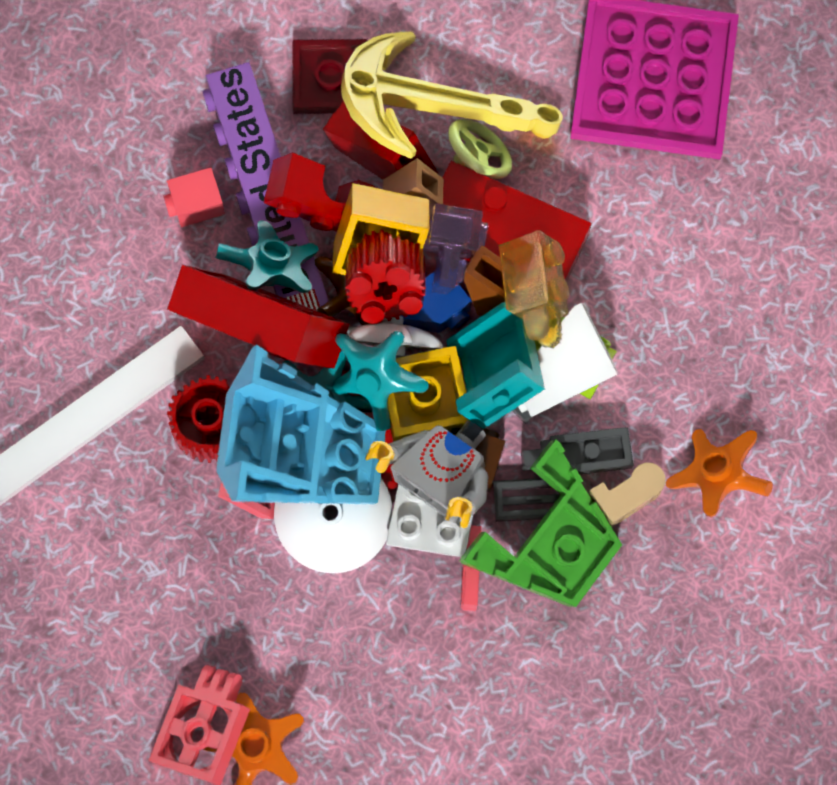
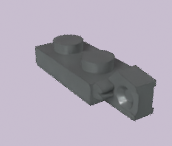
(590, 451)

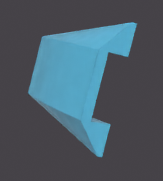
(293, 440)

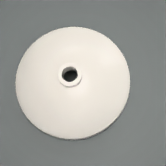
(335, 544)

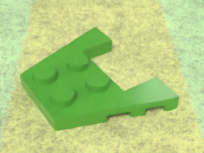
(566, 546)

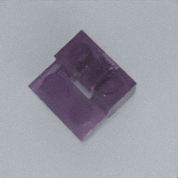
(452, 235)

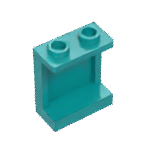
(497, 366)

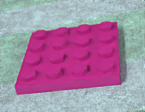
(655, 77)

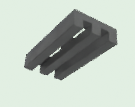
(518, 515)

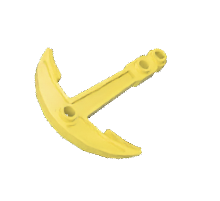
(368, 87)

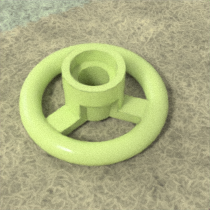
(476, 152)

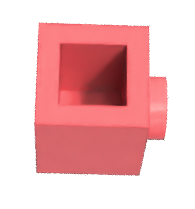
(194, 197)

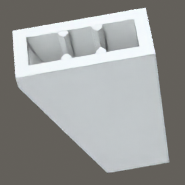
(573, 364)

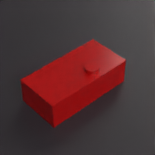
(513, 213)
(257, 317)

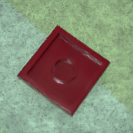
(319, 73)

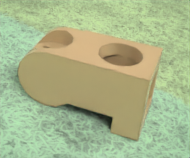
(631, 495)

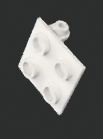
(422, 528)

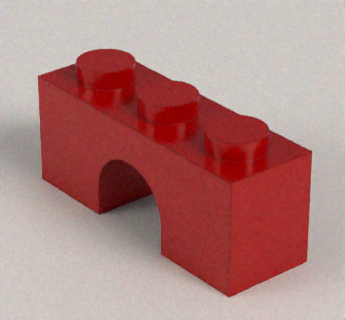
(298, 191)

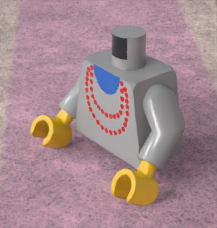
(439, 469)

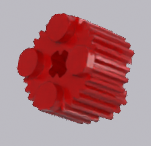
(385, 277)
(189, 408)

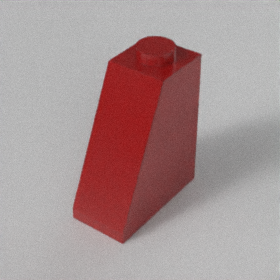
(364, 150)

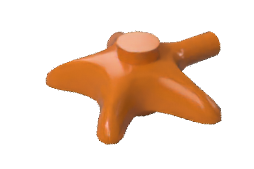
(719, 471)
(261, 745)

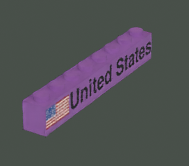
(252, 150)

